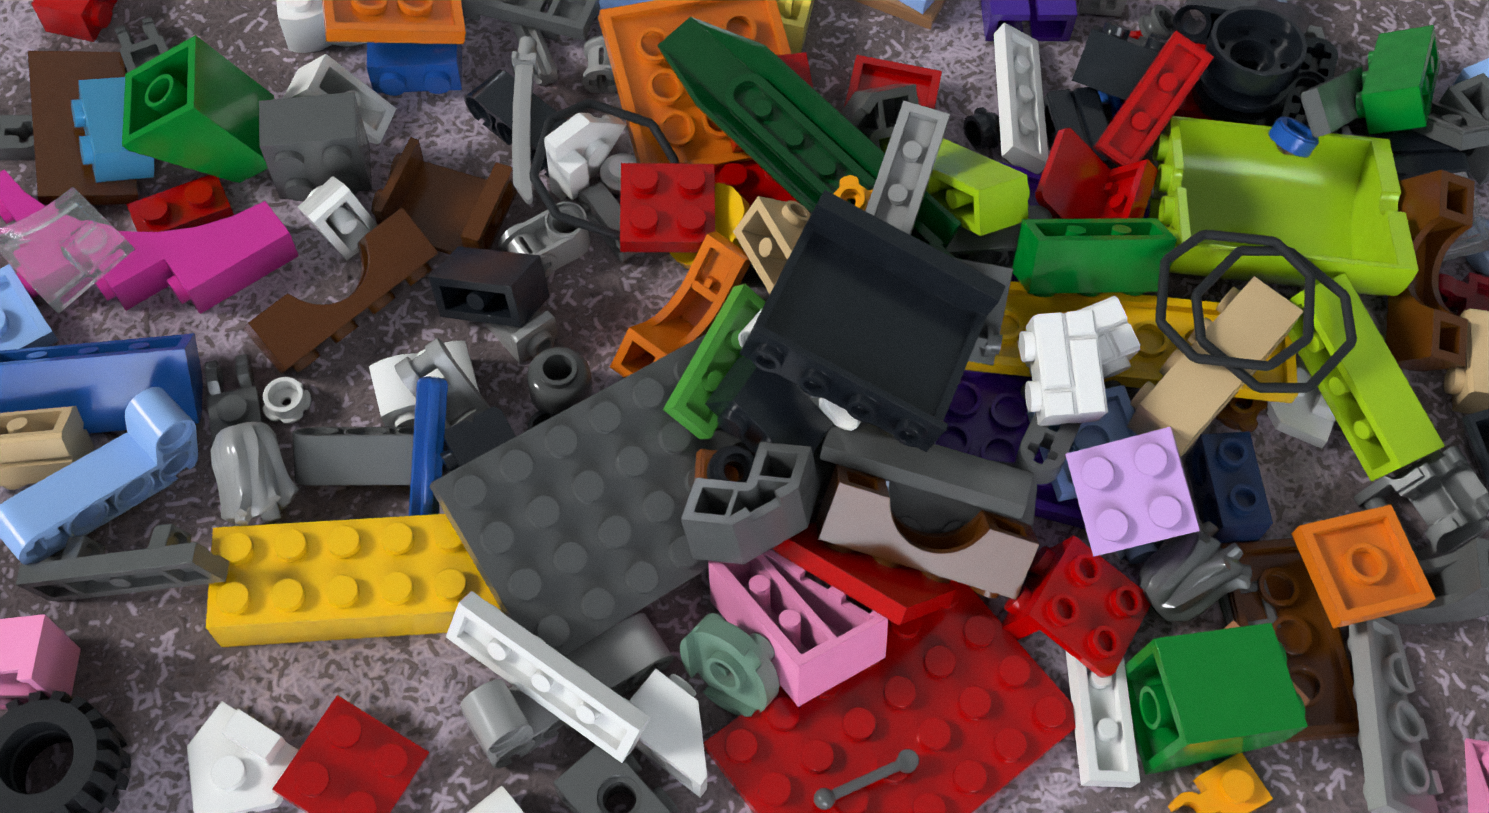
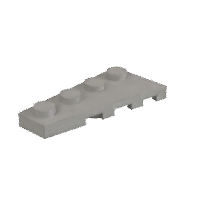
(1389, 724)

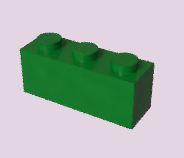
(1399, 80)
(1091, 255)

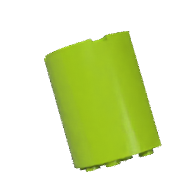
(1327, 206)

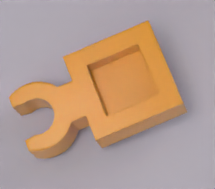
(1225, 789)

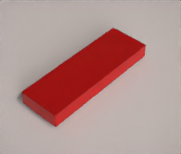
(1153, 101)

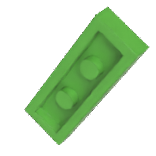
(712, 362)

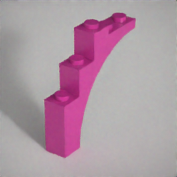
(195, 262)

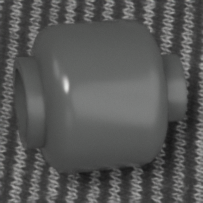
(558, 379)

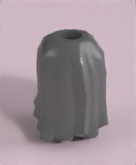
(1192, 574)

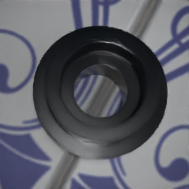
(733, 456)

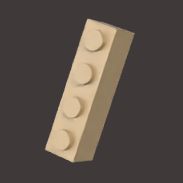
(1195, 393)

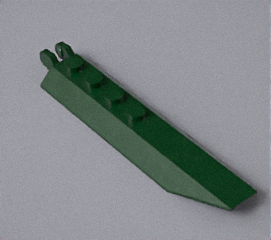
(783, 121)

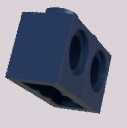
(1229, 486)

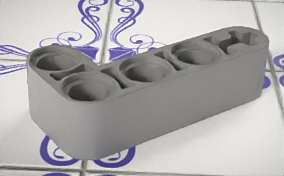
(513, 723)

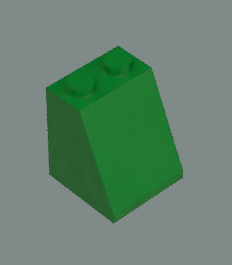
(195, 112)
(1211, 696)

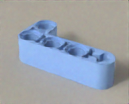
(104, 482)

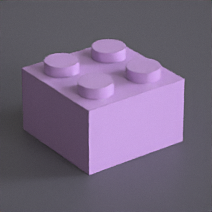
(1133, 491)

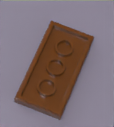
(56, 140)
(1312, 646)

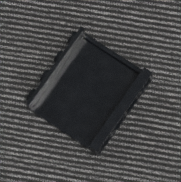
(873, 321)

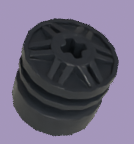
(1252, 65)

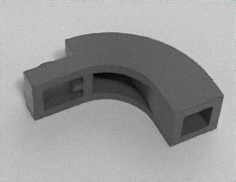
(1458, 585)

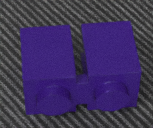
(1047, 18)

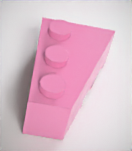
(812, 628)
(35, 658)

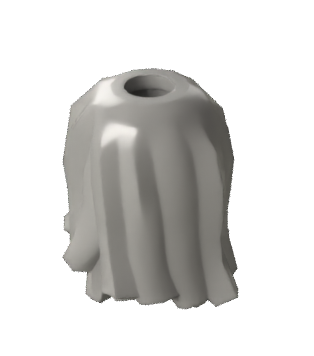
(250, 474)

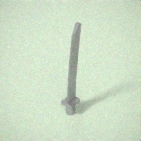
(524, 67)

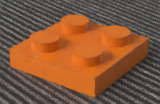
(1362, 566)

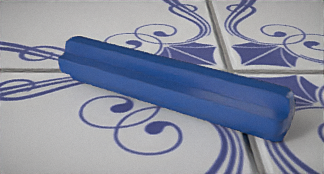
(427, 444)

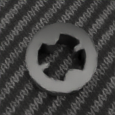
(1159, 22)

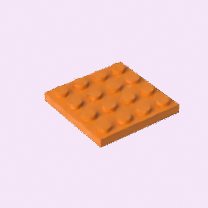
(652, 88)

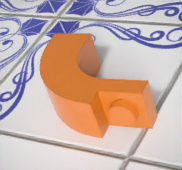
(691, 309)

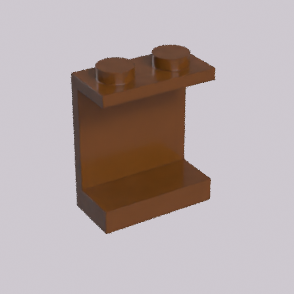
(446, 203)

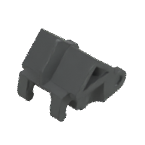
(1444, 494)

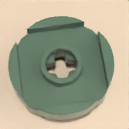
(731, 664)

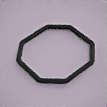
(540, 153)
(1187, 350)
(1240, 373)

